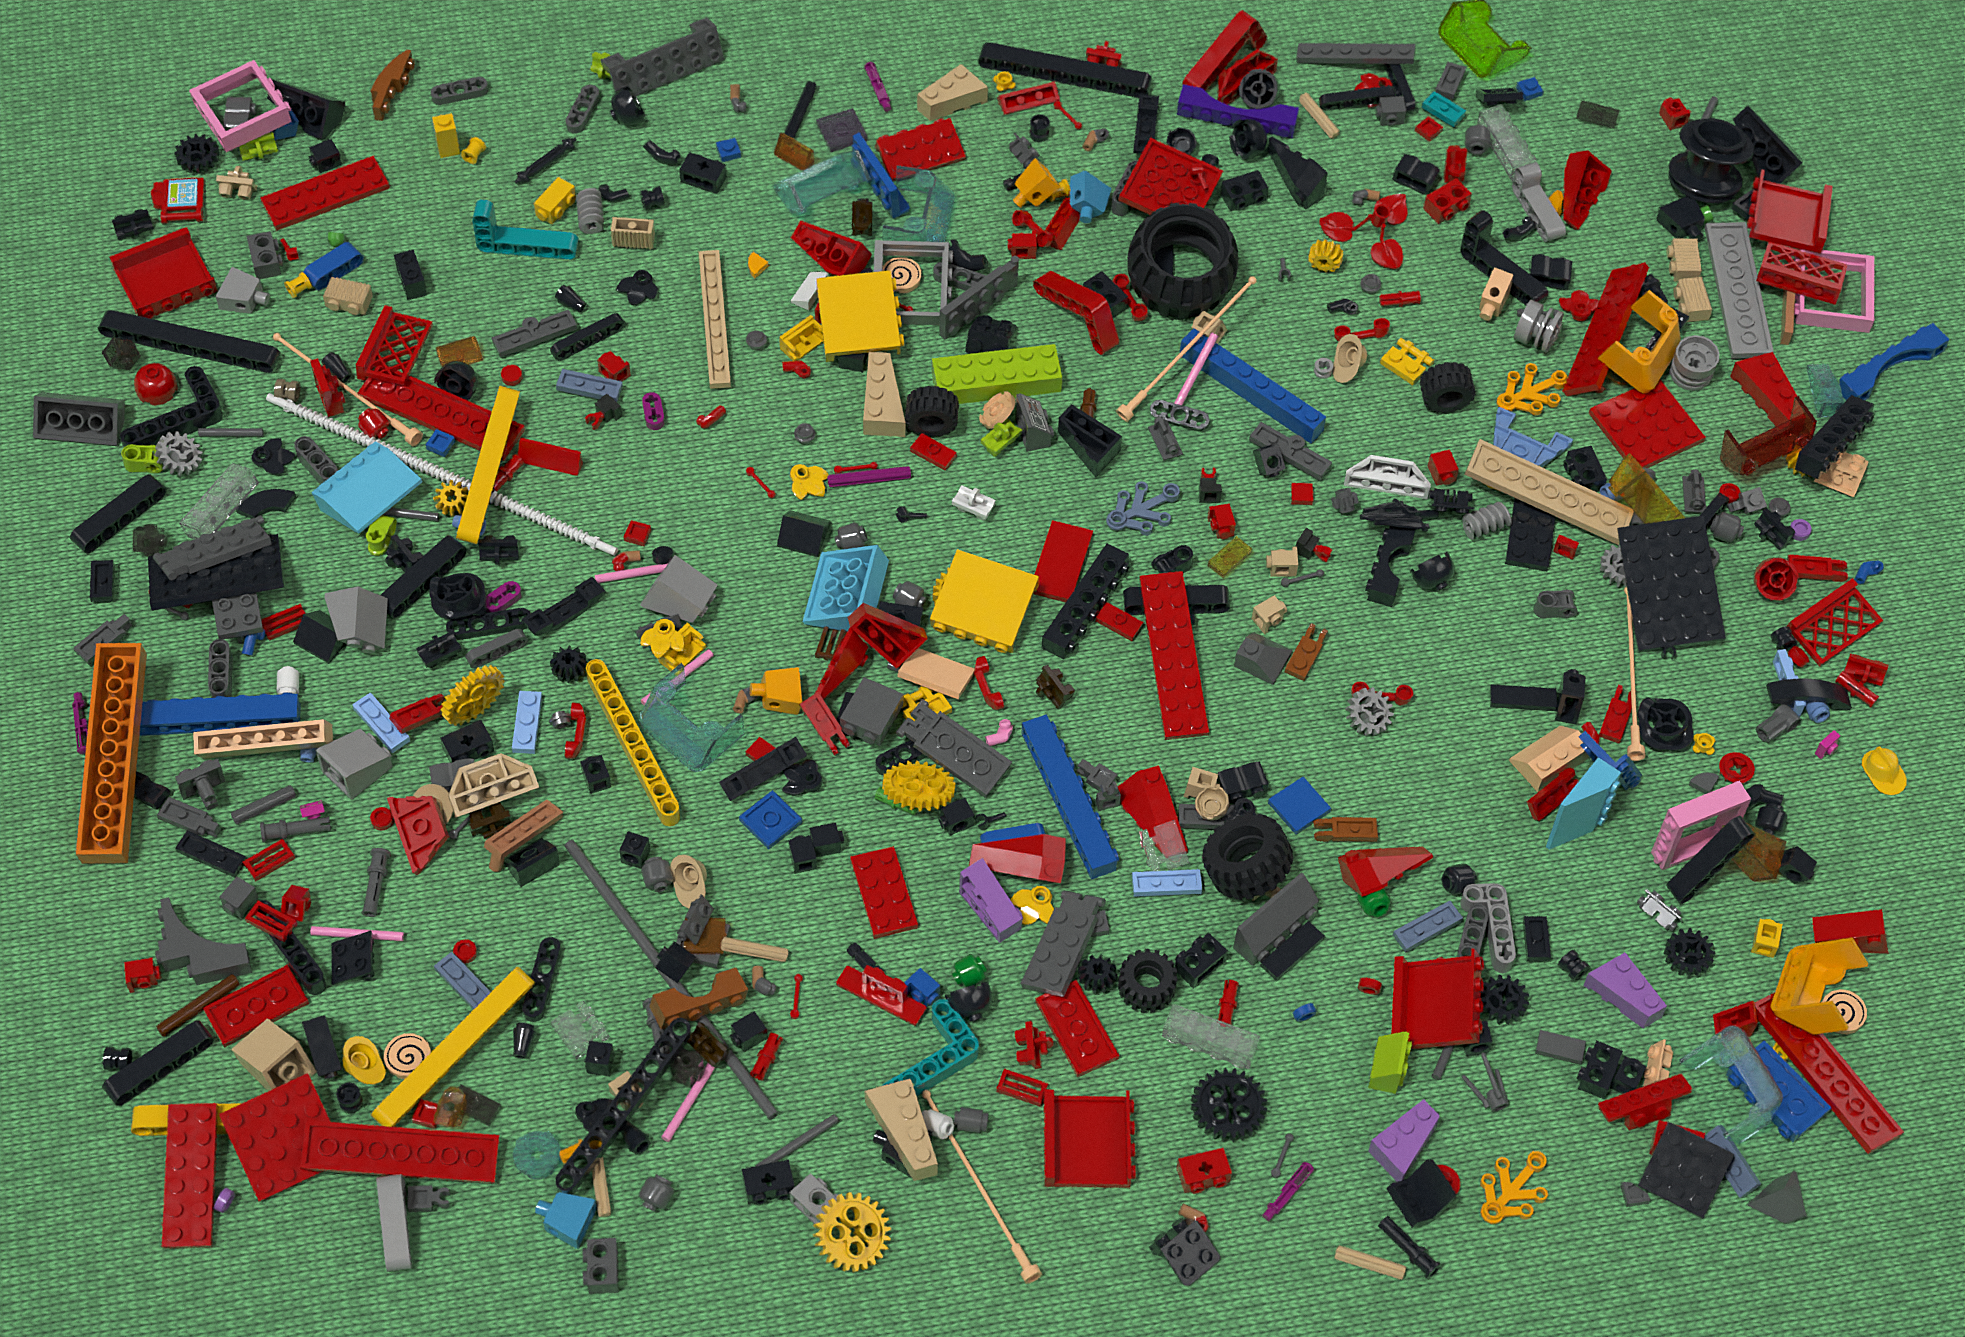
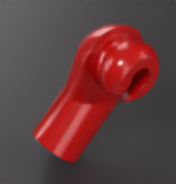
(1589, 728)

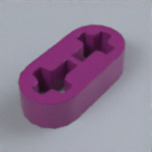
(657, 410)
(502, 597)

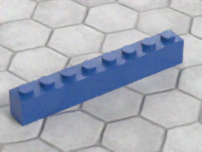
(1256, 388)
(217, 713)
(1069, 796)

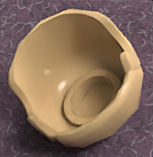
(1212, 803)

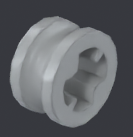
(1323, 373)

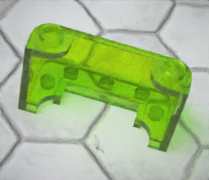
(1476, 42)

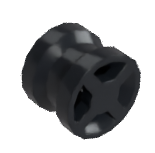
(1783, 638)

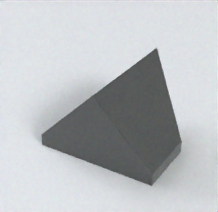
(1781, 1199)

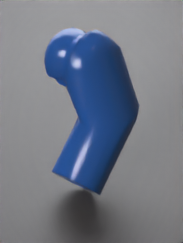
(1867, 569)
(250, 640)

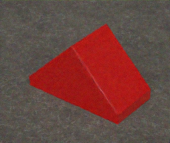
(1742, 1016)

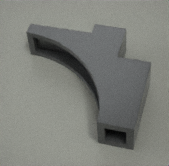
(204, 959)

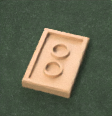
(936, 673)

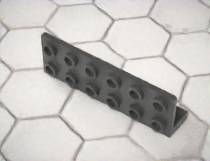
(667, 61)

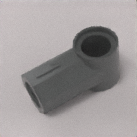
(1782, 720)

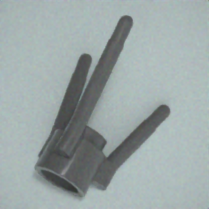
(1496, 1097)

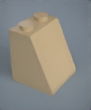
(272, 1056)

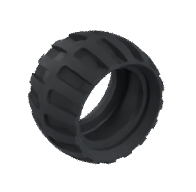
(1182, 226)

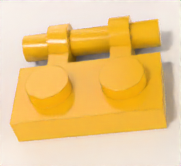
(1403, 365)
(936, 702)

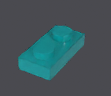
(1443, 109)

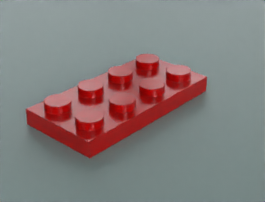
(883, 892)

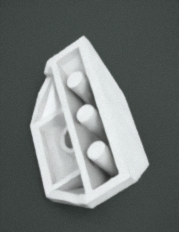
(1388, 476)

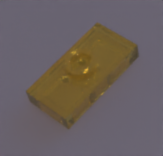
(1229, 557)

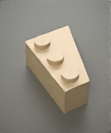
(951, 92)

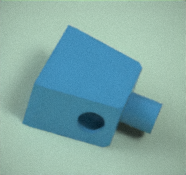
(1088, 195)
(567, 1217)

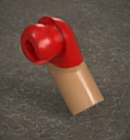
(626, 556)
(1192, 1213)

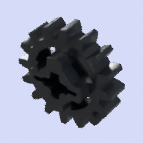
(197, 153)
(1690, 961)
(1514, 998)

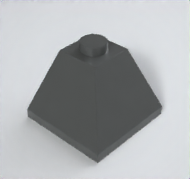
(1261, 657)

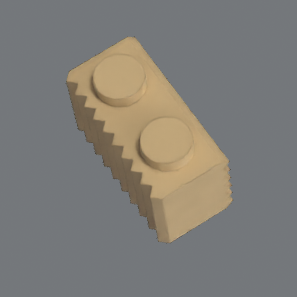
(632, 232)
(1684, 258)
(347, 296)
(1693, 299)

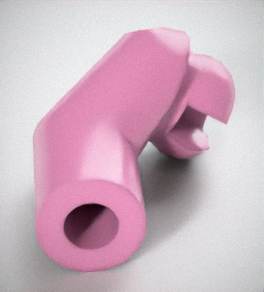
(1002, 734)

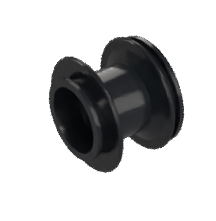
(1708, 168)

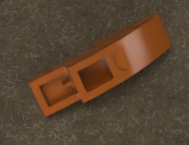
(390, 81)

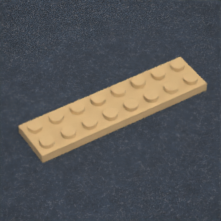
(1548, 491)

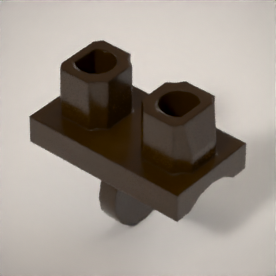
(862, 216)
(1051, 686)
(490, 825)
(708, 1045)

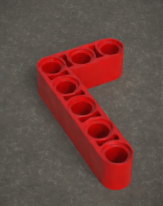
(1240, 30)
(1084, 303)

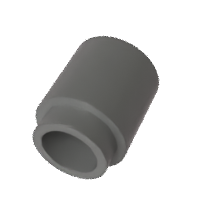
(971, 1120)

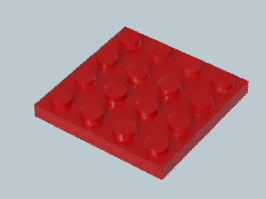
(1165, 179)
(1647, 425)
(271, 1134)

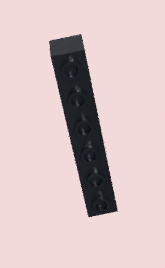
(1835, 437)
(1108, 559)

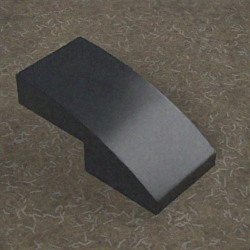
(149, 792)

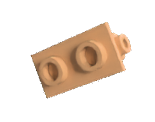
(1659, 1056)

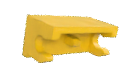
(801, 339)
(692, 648)

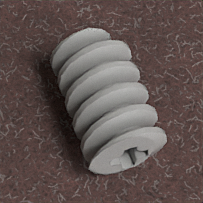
(590, 211)
(1486, 519)

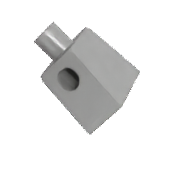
(241, 292)

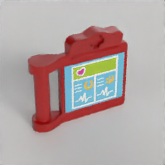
(177, 196)

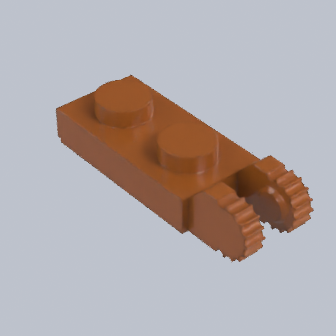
(1305, 654)
(1347, 829)

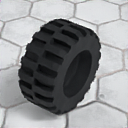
(1252, 875)

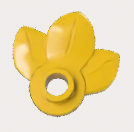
(809, 483)
(661, 640)
(1031, 907)

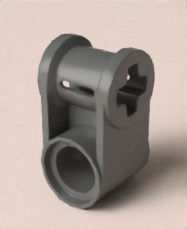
(1557, 604)

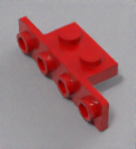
(882, 992)
(1645, 1103)

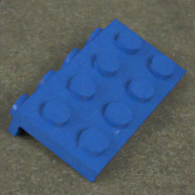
(880, 181)
(1629, 775)
(1800, 1102)

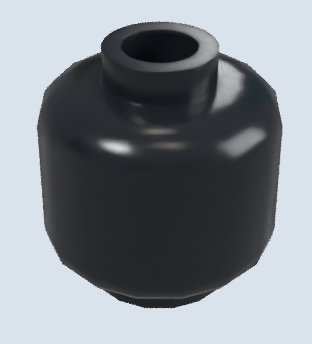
(1771, 819)
(1457, 878)

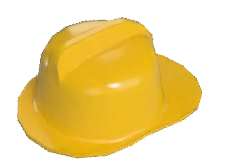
(1884, 771)
(363, 1060)

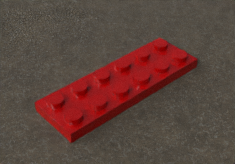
(324, 193)
(190, 1176)

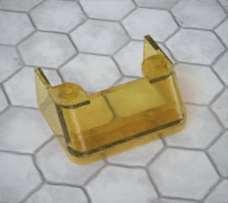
(1642, 492)

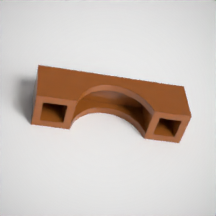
(726, 991)

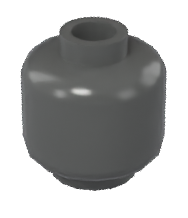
(1477, 139)
(1726, 527)
(851, 536)
(909, 594)
(657, 874)
(656, 1193)

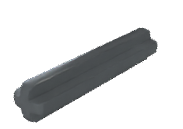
(263, 804)

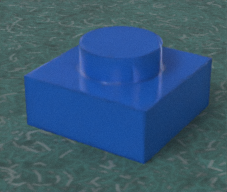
(1530, 88)
(728, 150)
(440, 443)

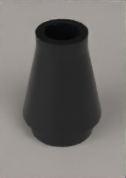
(569, 298)
(336, 366)
(522, 1039)
(635, 1139)

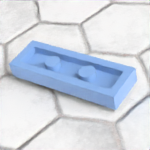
(1784, 670)
(378, 721)
(527, 722)
(1166, 882)

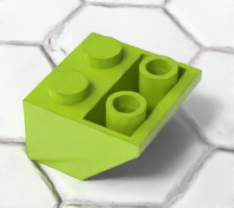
(1390, 1062)

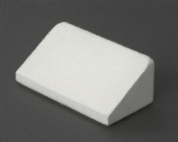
(807, 292)

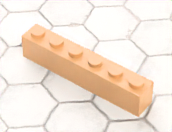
(262, 739)

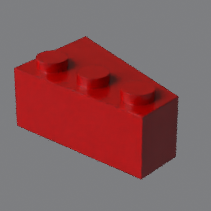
(886, 633)
(1864, 927)

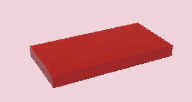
(1062, 560)
(251, 1005)
(1077, 1029)

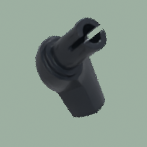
(966, 260)
(1759, 794)

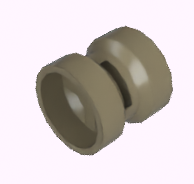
(287, 390)

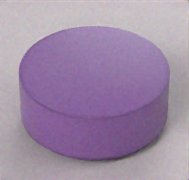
(1802, 529)
(224, 1200)

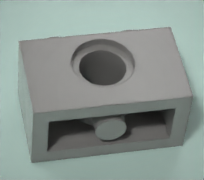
(808, 1191)

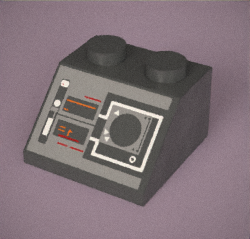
(1033, 422)

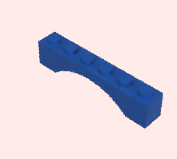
(1923, 345)

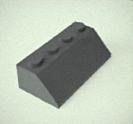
(78, 418)
(1276, 920)

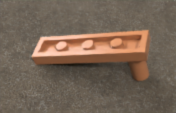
(1787, 316)
(520, 832)

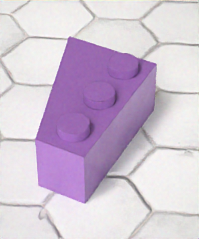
(989, 901)
(1627, 989)
(1404, 1140)

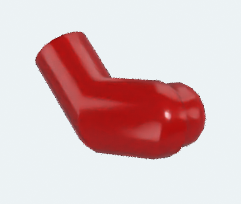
(798, 367)
(706, 421)

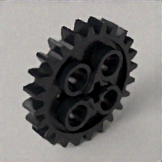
(1207, 1105)

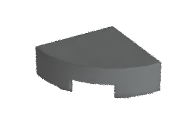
(1704, 782)
(1634, 1195)

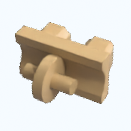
(236, 180)

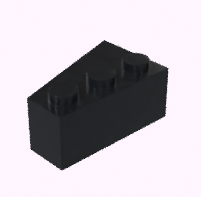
(1089, 439)

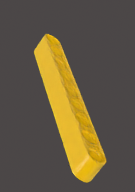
(487, 465)
(633, 750)
(452, 1048)

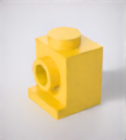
(1766, 938)

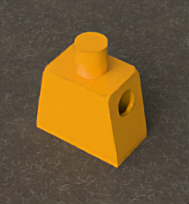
(1035, 184)
(779, 690)

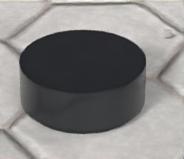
(662, 555)

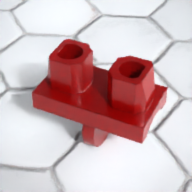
(1104, 55)
(1455, 163)
(1866, 669)
(1036, 1043)

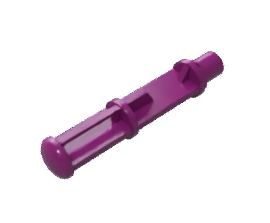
(876, 83)
(81, 725)
(1288, 1190)

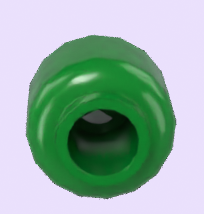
(1375, 904)
(969, 970)

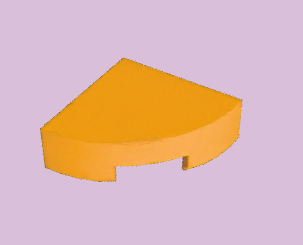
(1556, 200)
(756, 264)

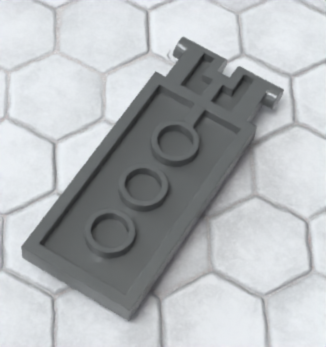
(978, 298)
(213, 548)
(954, 748)
(1062, 944)

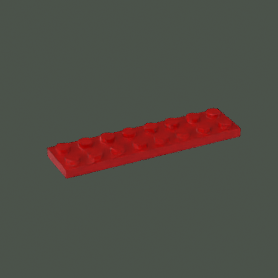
(1605, 328)
(436, 409)
(1173, 655)
(1832, 1080)
(399, 1151)

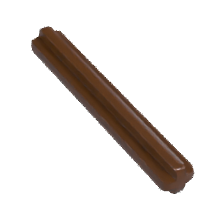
(197, 1005)

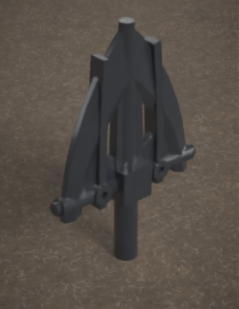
(1398, 515)

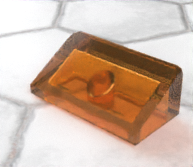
(794, 152)
(461, 350)

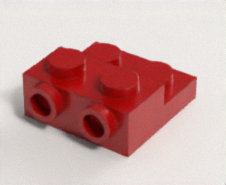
(327, 389)

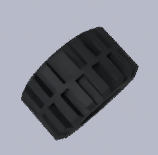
(1447, 387)
(932, 411)
(1147, 997)

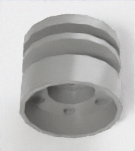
(1538, 326)
(1694, 362)

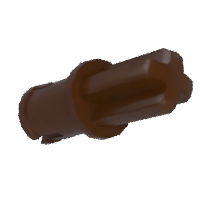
(1088, 405)

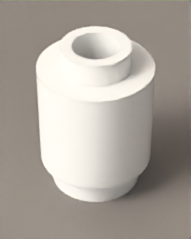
(287, 680)
(938, 1123)

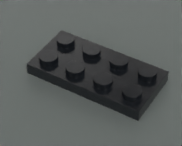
(1529, 537)

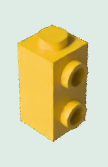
(446, 135)
(555, 201)

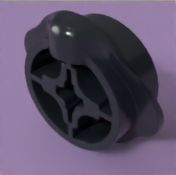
(458, 595)
(1666, 733)

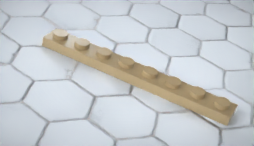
(714, 319)

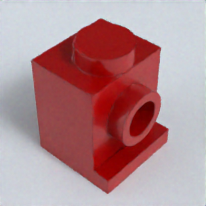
(1674, 113)
(1022, 245)
(613, 367)
(1222, 520)
(296, 902)
(141, 974)

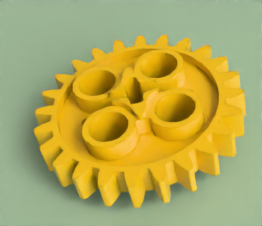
(472, 695)
(918, 785)
(864, 1215)

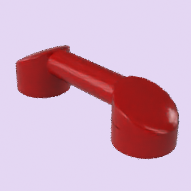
(1025, 219)
(1138, 311)
(1380, 329)
(1401, 697)
(993, 700)
(573, 748)

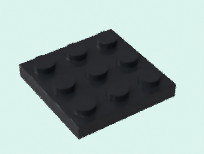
(1685, 1169)

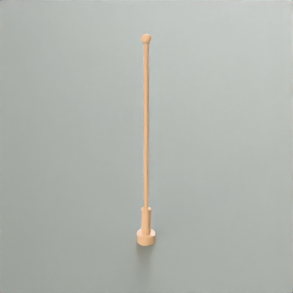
(1125, 412)
(412, 436)
(1635, 750)
(1030, 1272)

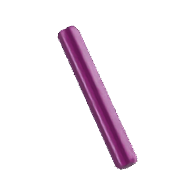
(869, 476)

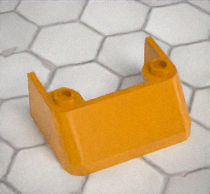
(1645, 367)
(1804, 980)

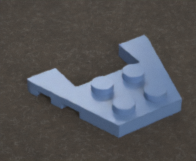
(1523, 445)

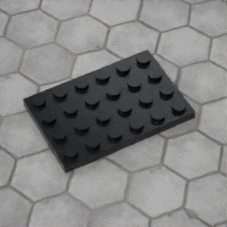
(242, 575)
(1671, 584)

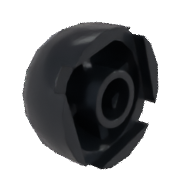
(1259, 89)
(626, 107)
(1248, 138)
(457, 379)
(1434, 572)
(971, 1001)

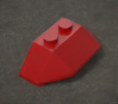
(1230, 78)

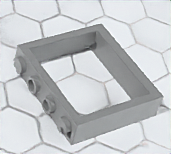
(919, 249)

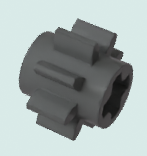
(1345, 500)

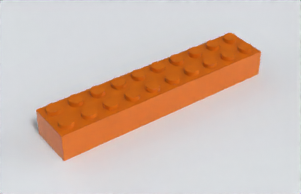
(111, 753)

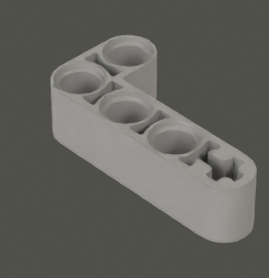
(1536, 203)
(1494, 927)
(394, 1222)

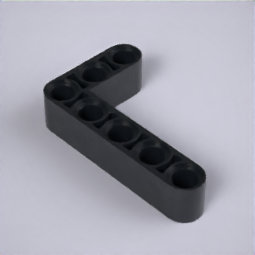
(1486, 257)
(186, 419)

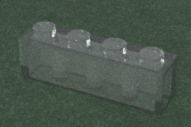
(1505, 139)
(219, 501)
(1210, 1036)

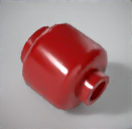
(374, 423)

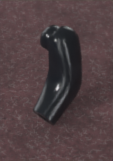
(661, 155)
(1521, 231)

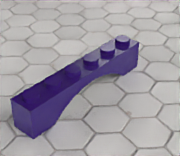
(1198, 104)

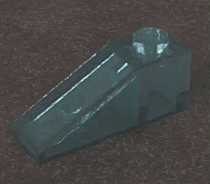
(1825, 390)

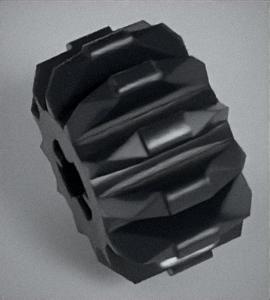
(568, 664)
(1098, 966)

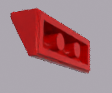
(1028, 98)
(1063, 224)
(550, 456)

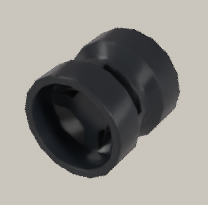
(1039, 128)
(652, 198)
(1573, 965)
(116, 1058)
(352, 1093)

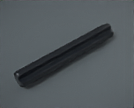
(800, 109)

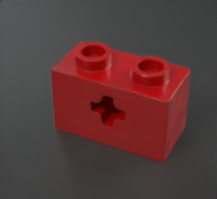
(1192, 1170)

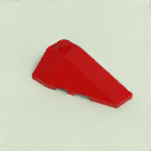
(1583, 182)
(832, 251)
(843, 663)
(1149, 801)
(1029, 856)
(1371, 868)

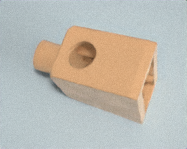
(1495, 294)

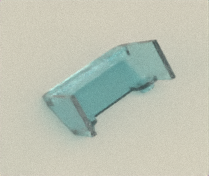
(821, 180)
(937, 210)
(677, 734)
(1735, 1048)

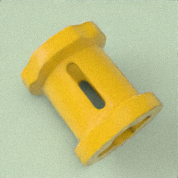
(473, 150)
(1063, 190)
(292, 287)

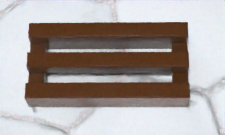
(826, 655)

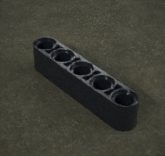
(118, 513)
(417, 579)
(1201, 599)
(1710, 859)
(295, 956)
(158, 1063)

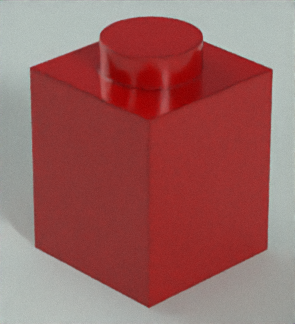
(1443, 467)

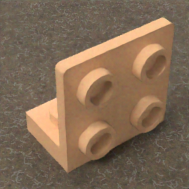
(1845, 474)

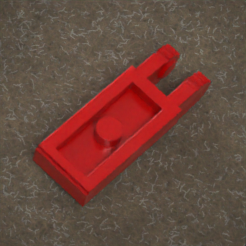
(1819, 567)
(417, 713)
(1616, 717)
(823, 721)
(1552, 794)

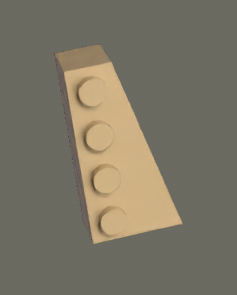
(882, 401)
(902, 1121)

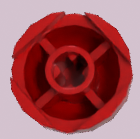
(155, 384)
(1775, 578)

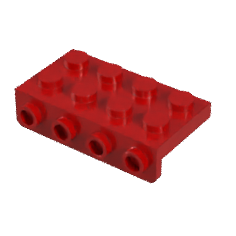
(921, 147)

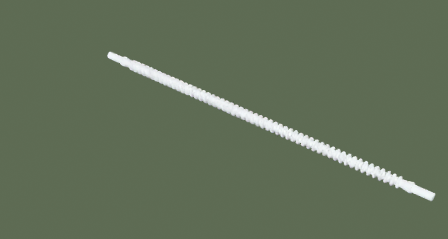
(308, 414)

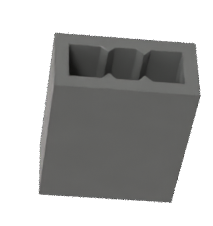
(871, 711)

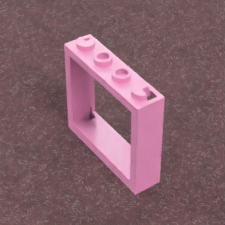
(251, 129)
(1841, 321)
(1725, 802)

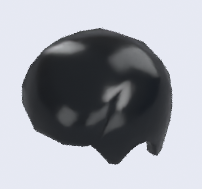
(1182, 140)

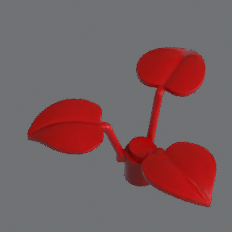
(1387, 209)

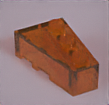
(1761, 856)

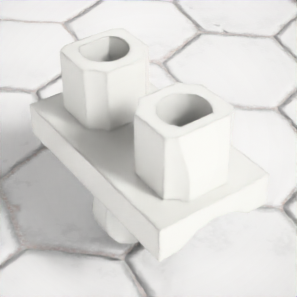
(973, 502)

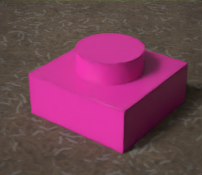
(1828, 745)
(312, 810)

